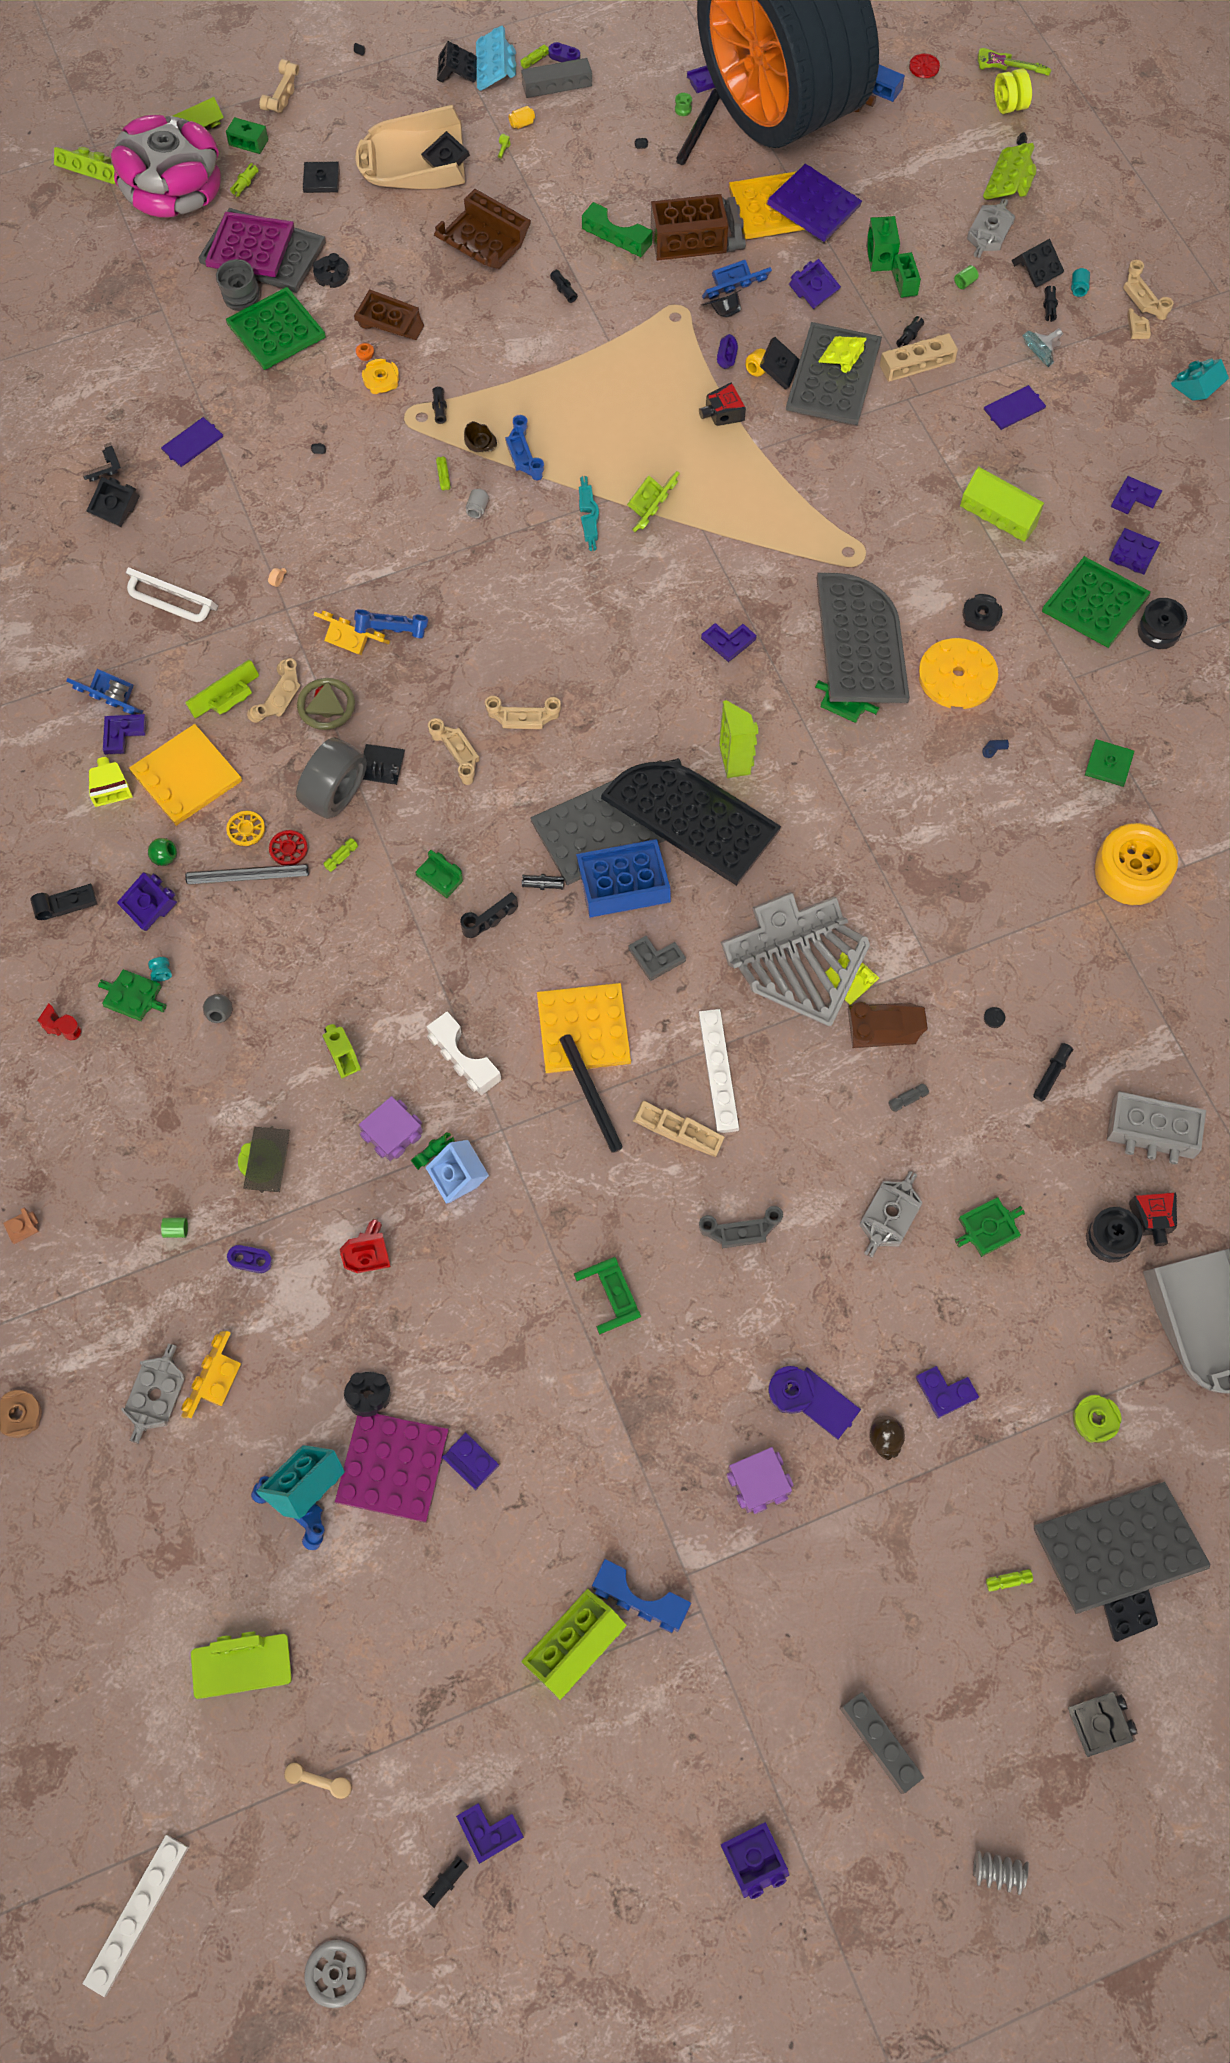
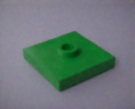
(1109, 763)

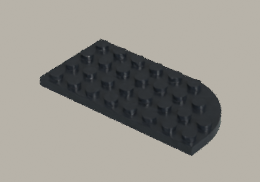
(693, 816)

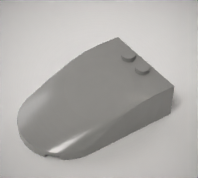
(1195, 1315)

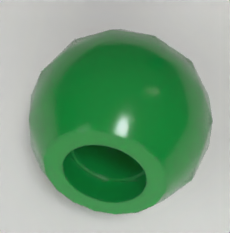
(162, 851)

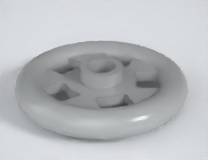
(313, 1974)

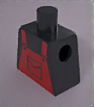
(724, 406)
(1156, 1215)

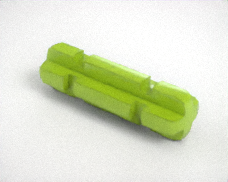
(534, 56)
(443, 473)
(340, 854)
(1009, 1580)

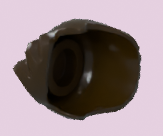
(479, 437)
(887, 1436)

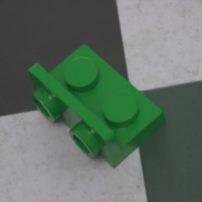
(440, 874)

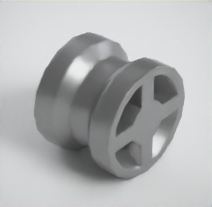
(116, 690)

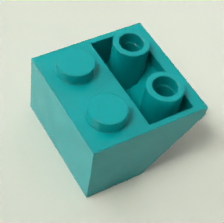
(1201, 378)

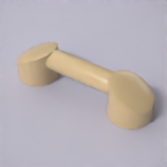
(339, 1787)

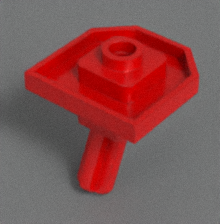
(366, 1251)

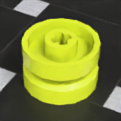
(1013, 91)

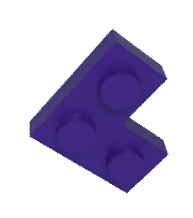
(1135, 491)
(728, 644)
(118, 727)
(945, 1398)
(488, 1839)

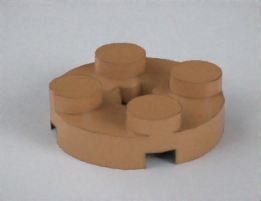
(28, 1420)

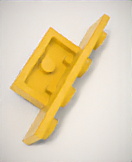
(343, 634)
(214, 1379)

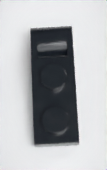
(63, 903)
(489, 918)

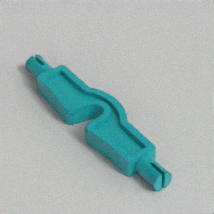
(588, 521)

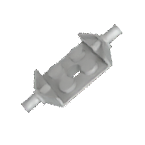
(990, 236)
(881, 1227)
(154, 1374)

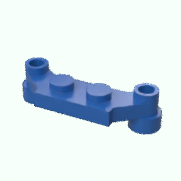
(520, 451)
(396, 623)
(311, 1521)

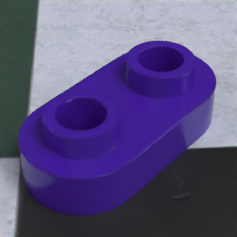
(562, 52)
(727, 351)
(250, 1259)

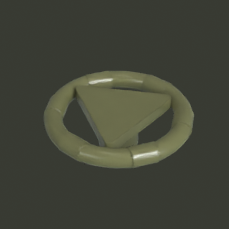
(325, 703)

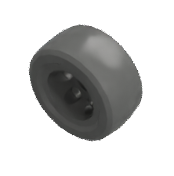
(331, 778)

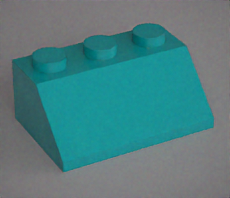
(302, 1481)

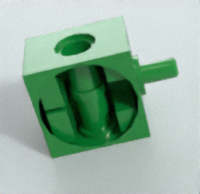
(882, 243)

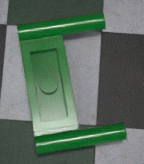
(616, 1291)

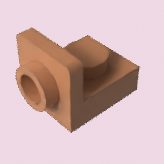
(21, 1226)

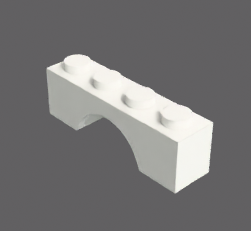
(479, 1072)

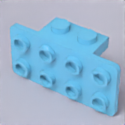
(494, 58)

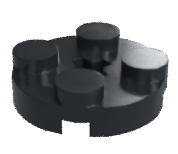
(329, 263)
(981, 622)
(363, 1382)

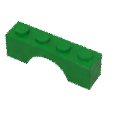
(633, 239)

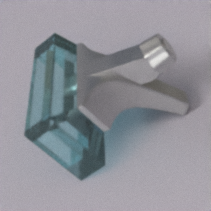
(1043, 345)

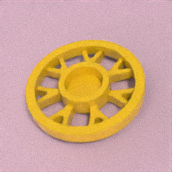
(245, 828)

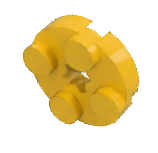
(380, 384)

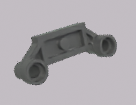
(735, 223)
(741, 1232)

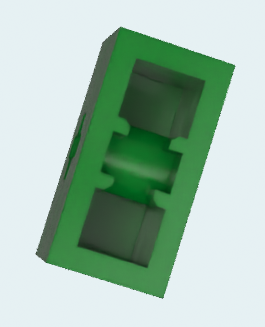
(247, 135)
(906, 275)

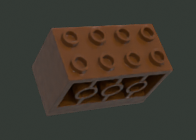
(689, 227)

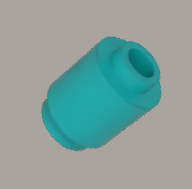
(1080, 282)

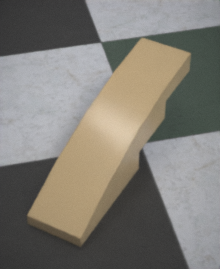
(678, 1129)

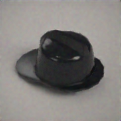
(726, 305)

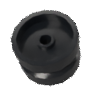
(1162, 623)
(1114, 1234)

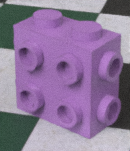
(391, 1129)
(760, 1481)

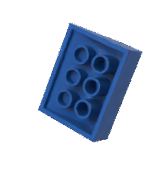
(623, 878)

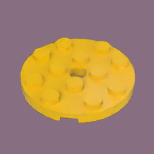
(958, 654)

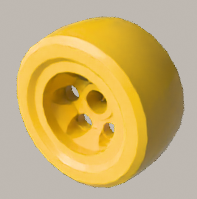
(1130, 880)

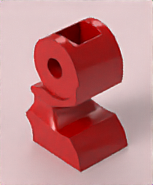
(64, 1025)

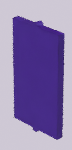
(1014, 407)
(192, 442)
(829, 1407)

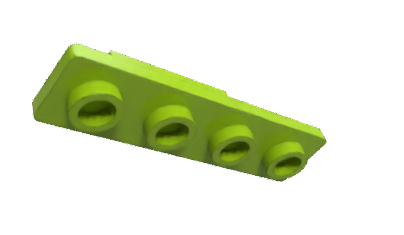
(86, 163)
(648, 496)
(225, 691)

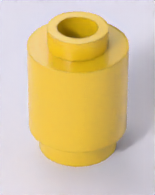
(521, 117)

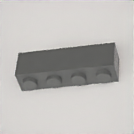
(556, 77)
(882, 1743)

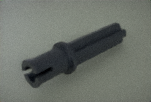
(1053, 1071)

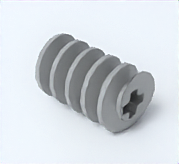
(1000, 1872)

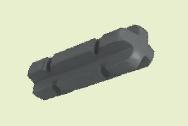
(908, 1097)

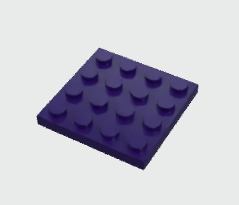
(814, 202)

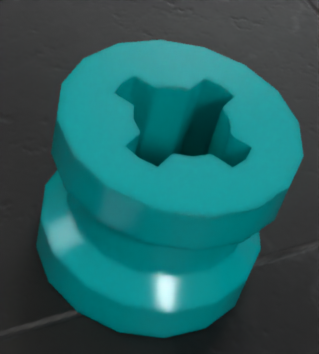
(160, 969)

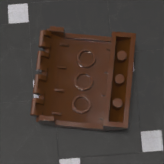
(485, 230)

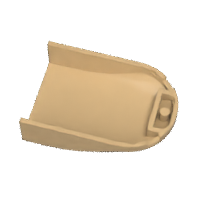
(394, 148)

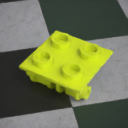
(843, 352)
(862, 982)

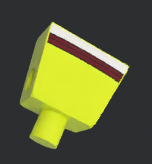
(107, 783)

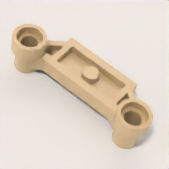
(284, 89)
(1142, 295)
(280, 695)
(523, 717)
(457, 746)

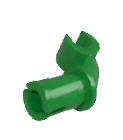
(431, 1150)

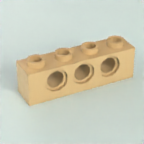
(918, 357)

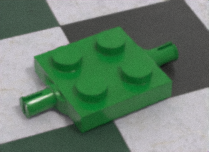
(847, 710)
(132, 995)
(989, 1226)

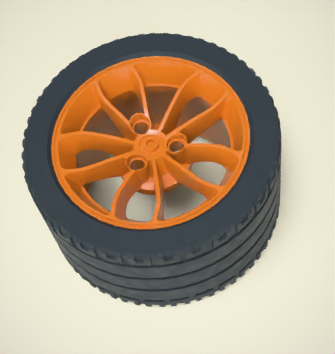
(789, 62)

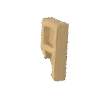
(1138, 326)

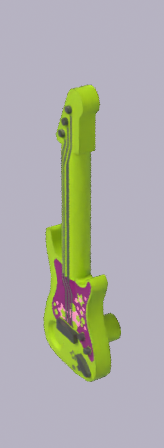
(989, 59)

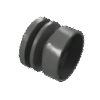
(238, 284)

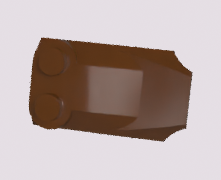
(389, 315)
(886, 1024)

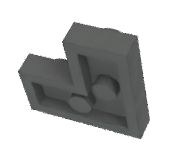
(655, 962)

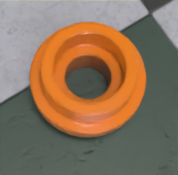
(364, 351)

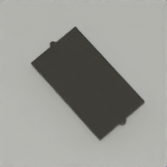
(267, 1159)

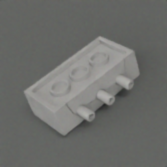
(1156, 1126)

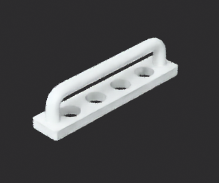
(138, 576)

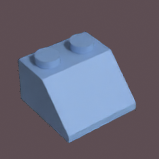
(456, 1170)

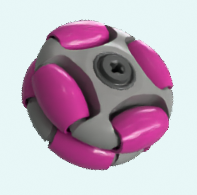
(166, 165)

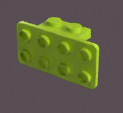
(1012, 172)
(240, 1665)

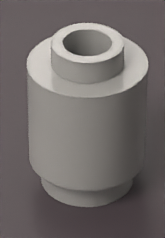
(477, 503)

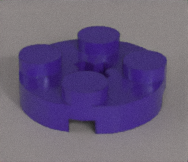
(784, 1401)

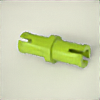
(244, 180)

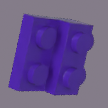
(814, 283)
(1134, 551)
(147, 900)
(755, 1861)

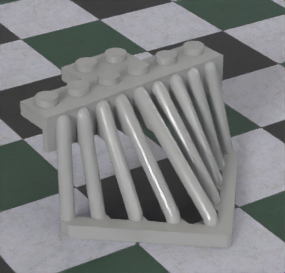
(784, 927)

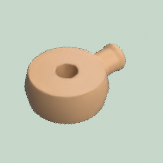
(276, 576)

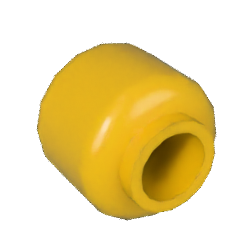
(753, 362)

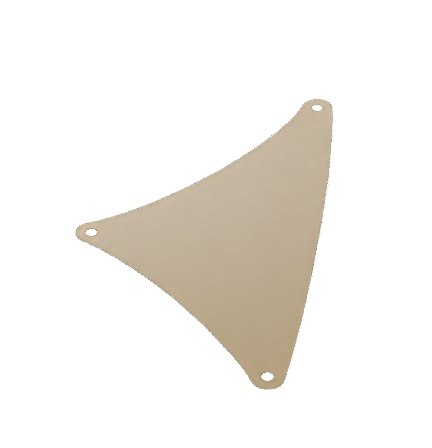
(636, 415)

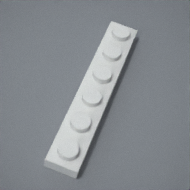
(718, 1071)
(135, 1916)

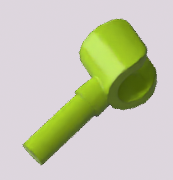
(505, 142)

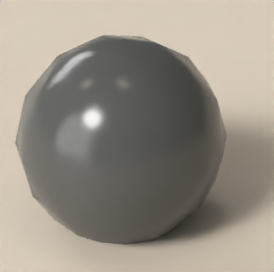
(217, 1008)

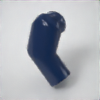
(993, 746)

